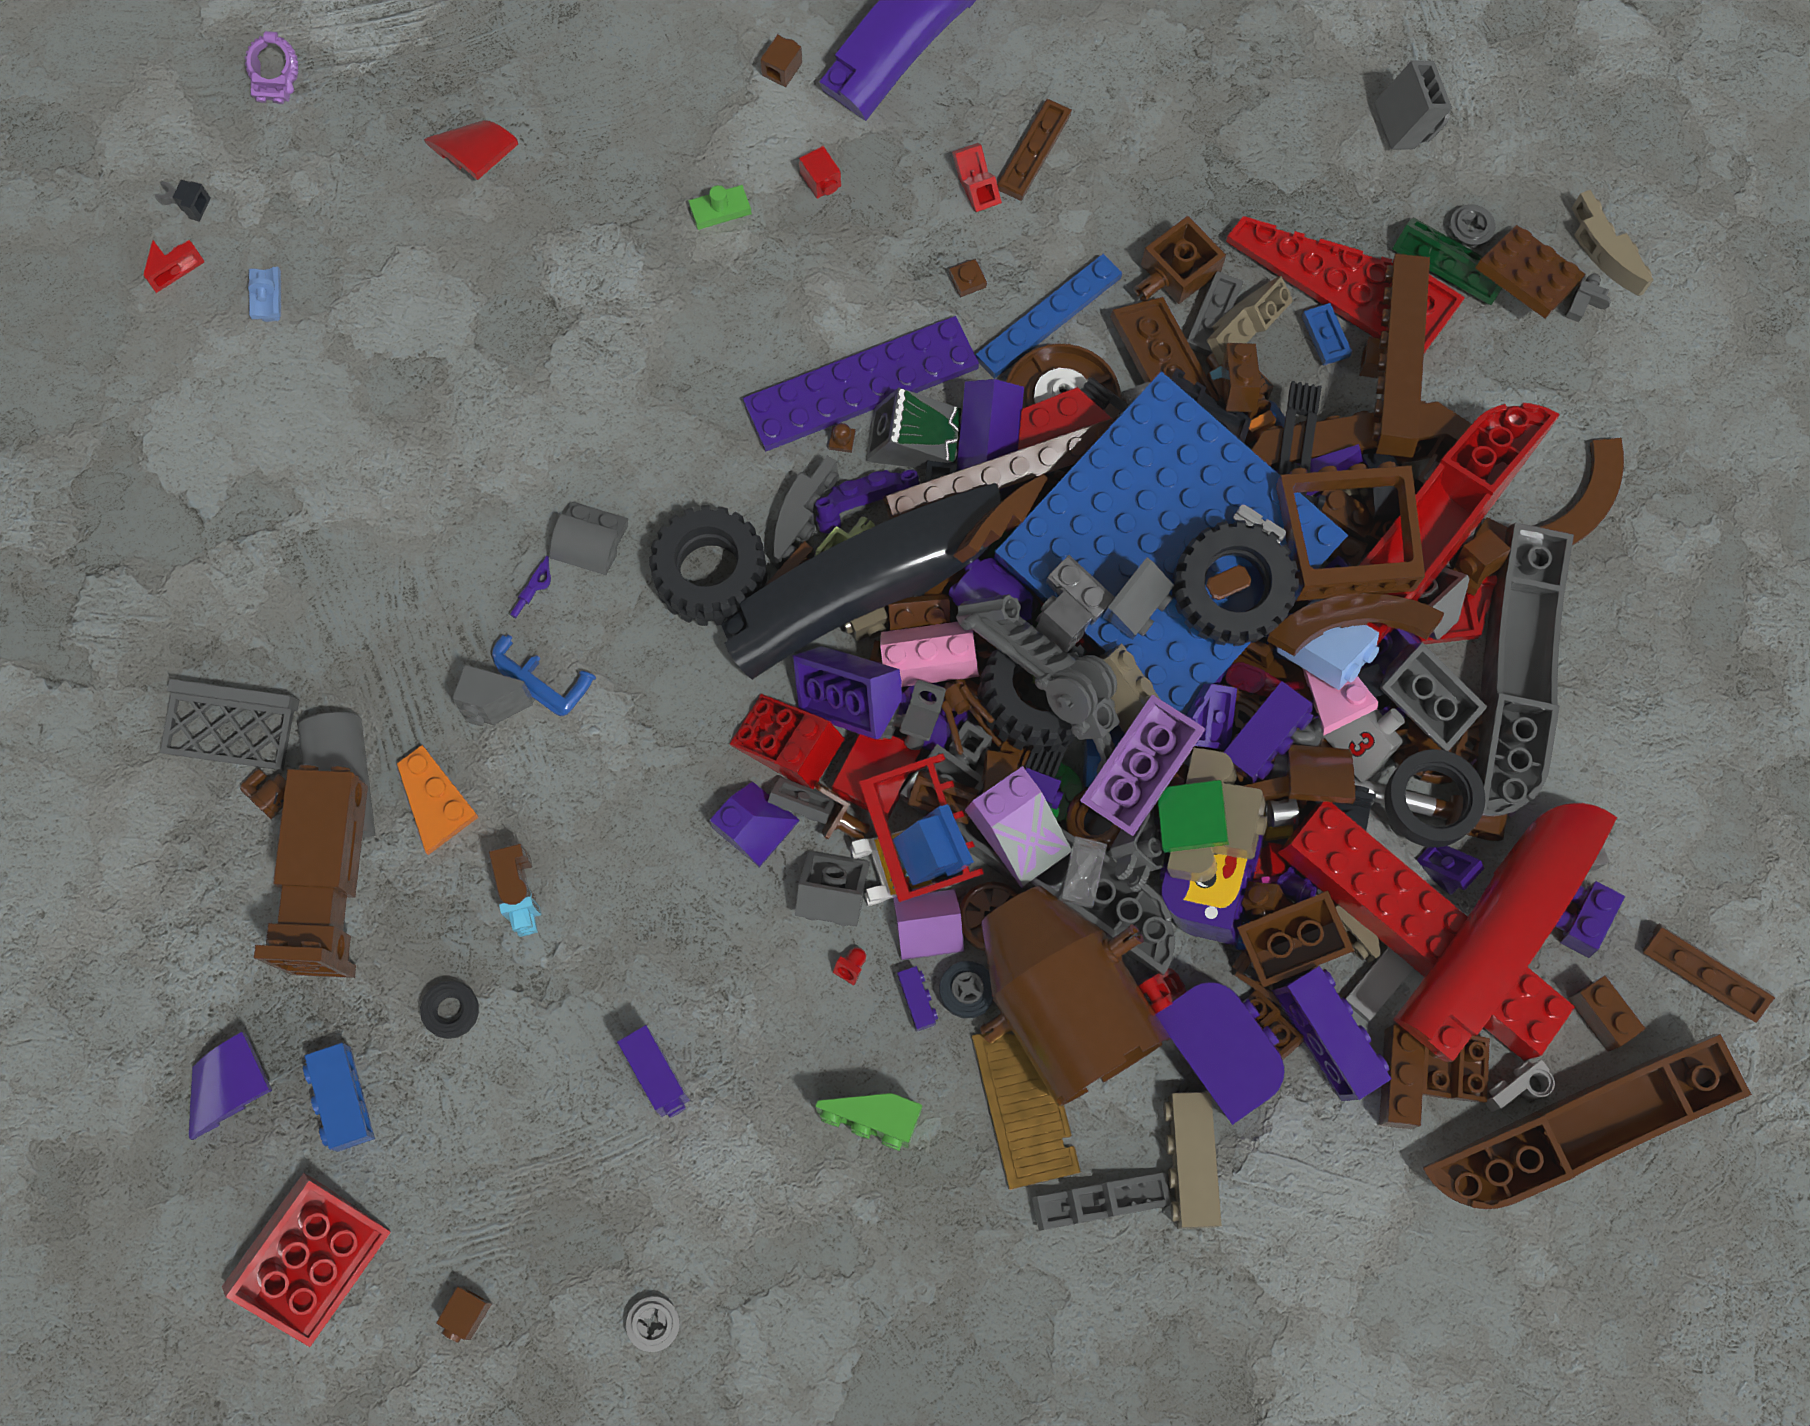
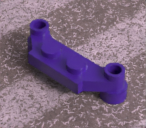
(858, 493)

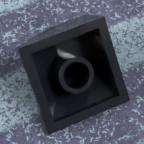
(1384, 500)

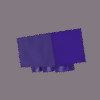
(917, 998)

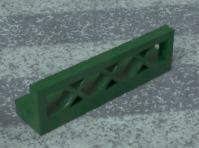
(1447, 259)

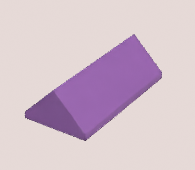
(1142, 765)

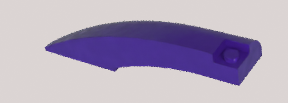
(884, 49)

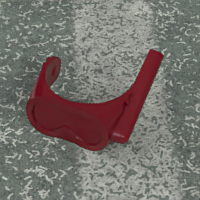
(1255, 680)

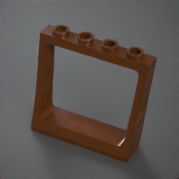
(1353, 579)

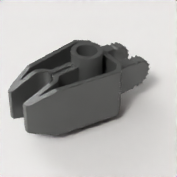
(1139, 853)

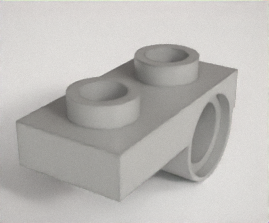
(1505, 1092)

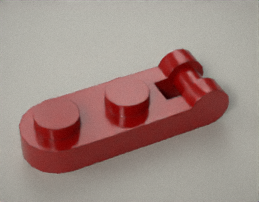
(1163, 989)

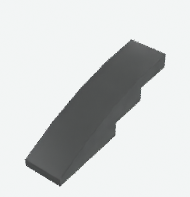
(1102, 1201)

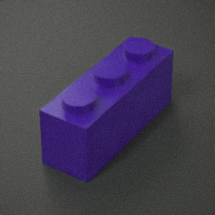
(1269, 732)

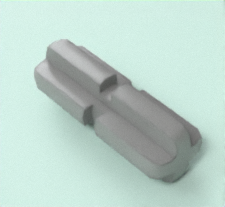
(1251, 517)

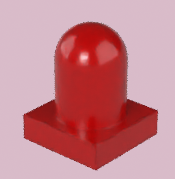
(850, 966)

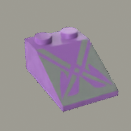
(1019, 826)

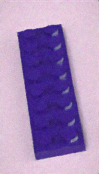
(859, 383)

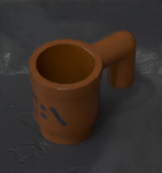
(269, 796)

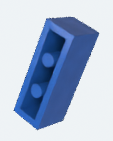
(338, 1097)

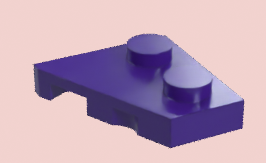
(1215, 712)

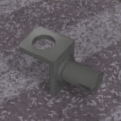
(921, 715)

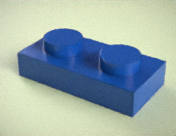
(1326, 334)

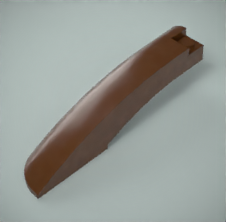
(1591, 1126)

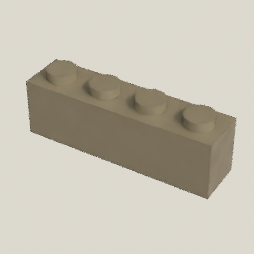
(1132, 685)
(1194, 1160)

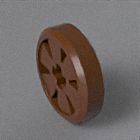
(980, 902)

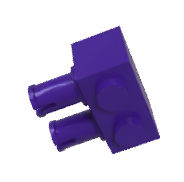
(1591, 921)

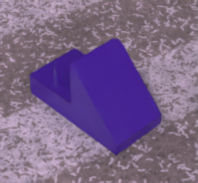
(1450, 867)

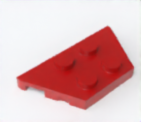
(1058, 416)
(1472, 615)

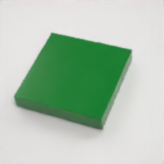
(1193, 816)

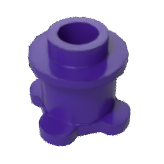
(1296, 886)

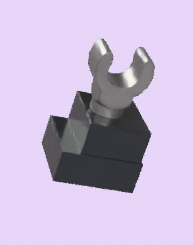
(189, 196)

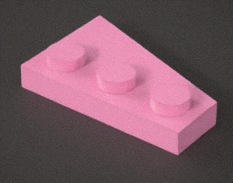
(1339, 706)

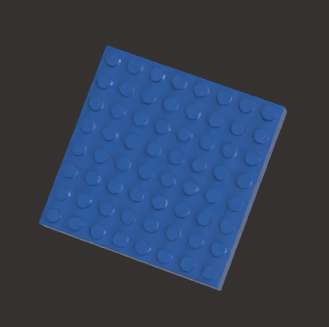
(1146, 494)

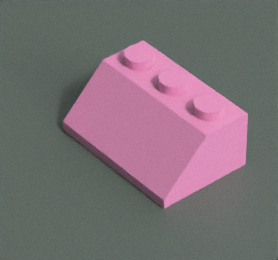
(930, 653)

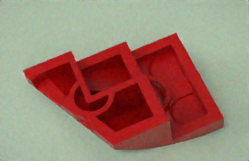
(474, 146)

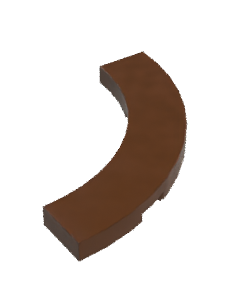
(1600, 494)
(1350, 611)

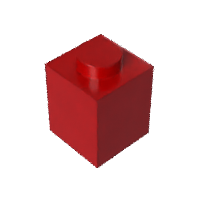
(820, 172)

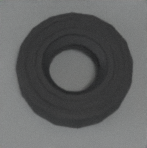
(430, 1006)

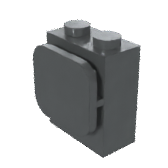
(1414, 106)

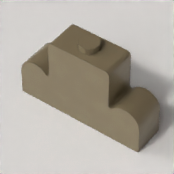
(1243, 814)

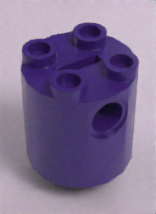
(990, 579)

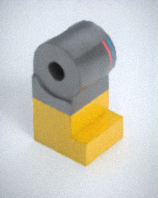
(1280, 818)

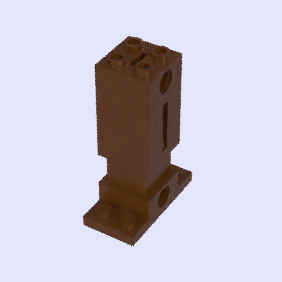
(316, 872)

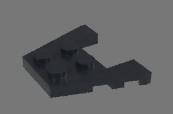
(1234, 421)

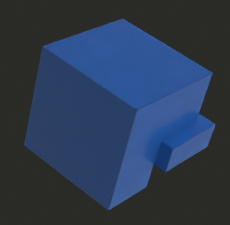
(933, 847)

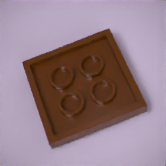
(1530, 271)

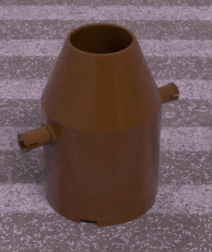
(1066, 993)

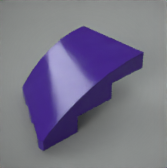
(224, 1084)

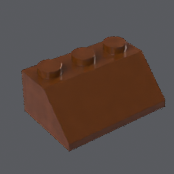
(1295, 939)

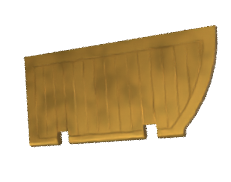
(1023, 1115)

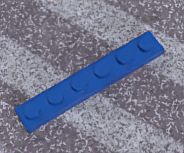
(1048, 316)

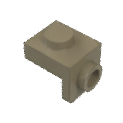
(868, 625)

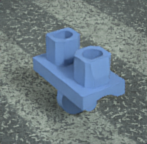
(265, 294)

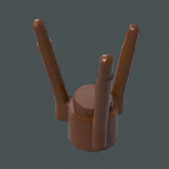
(960, 699)

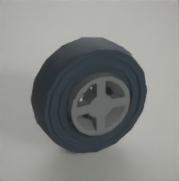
(972, 979)

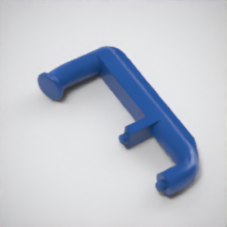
(538, 689)

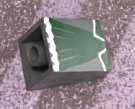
(912, 430)

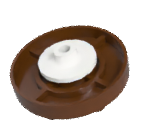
(1059, 369)

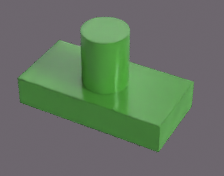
(719, 206)

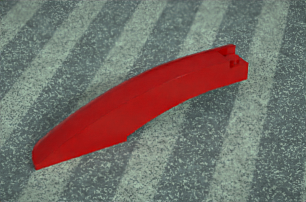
(1465, 489)

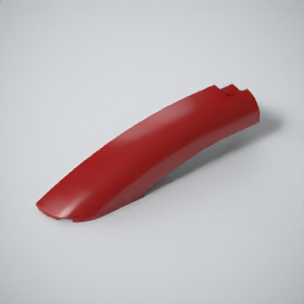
(1505, 927)

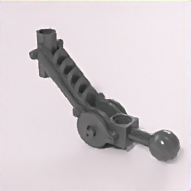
(1074, 685)

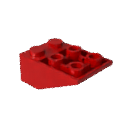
(788, 740)

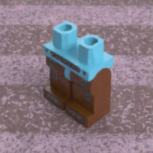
(511, 881)

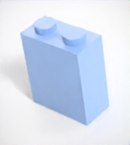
(1337, 653)

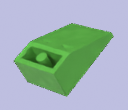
(877, 1115)

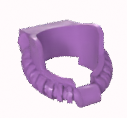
(277, 88)

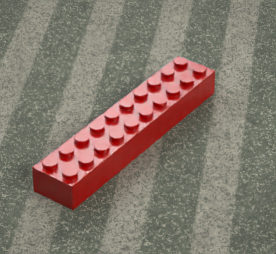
(1412, 918)

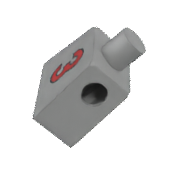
(1370, 740)

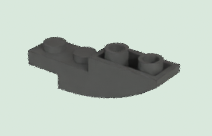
(795, 517)

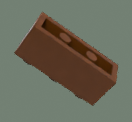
(1403, 1093)

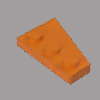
(434, 800)

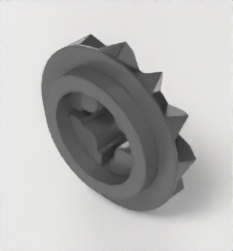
(1484, 226)

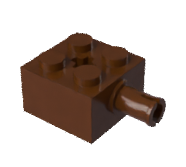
(1180, 262)

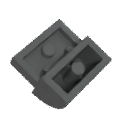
(587, 538)

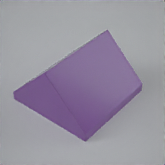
(929, 925)

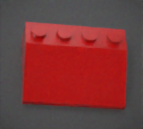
(305, 1260)

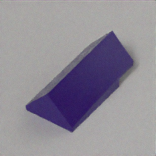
(989, 422)

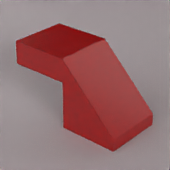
(974, 176)

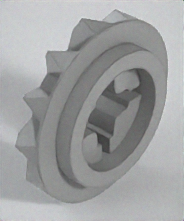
(638, 1331)

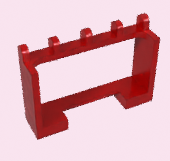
(884, 835)

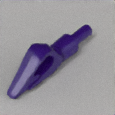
(533, 585)

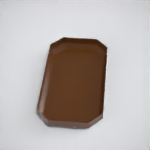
(1228, 582)

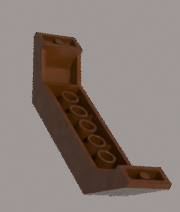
(1437, 433)

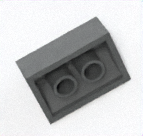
(1431, 695)

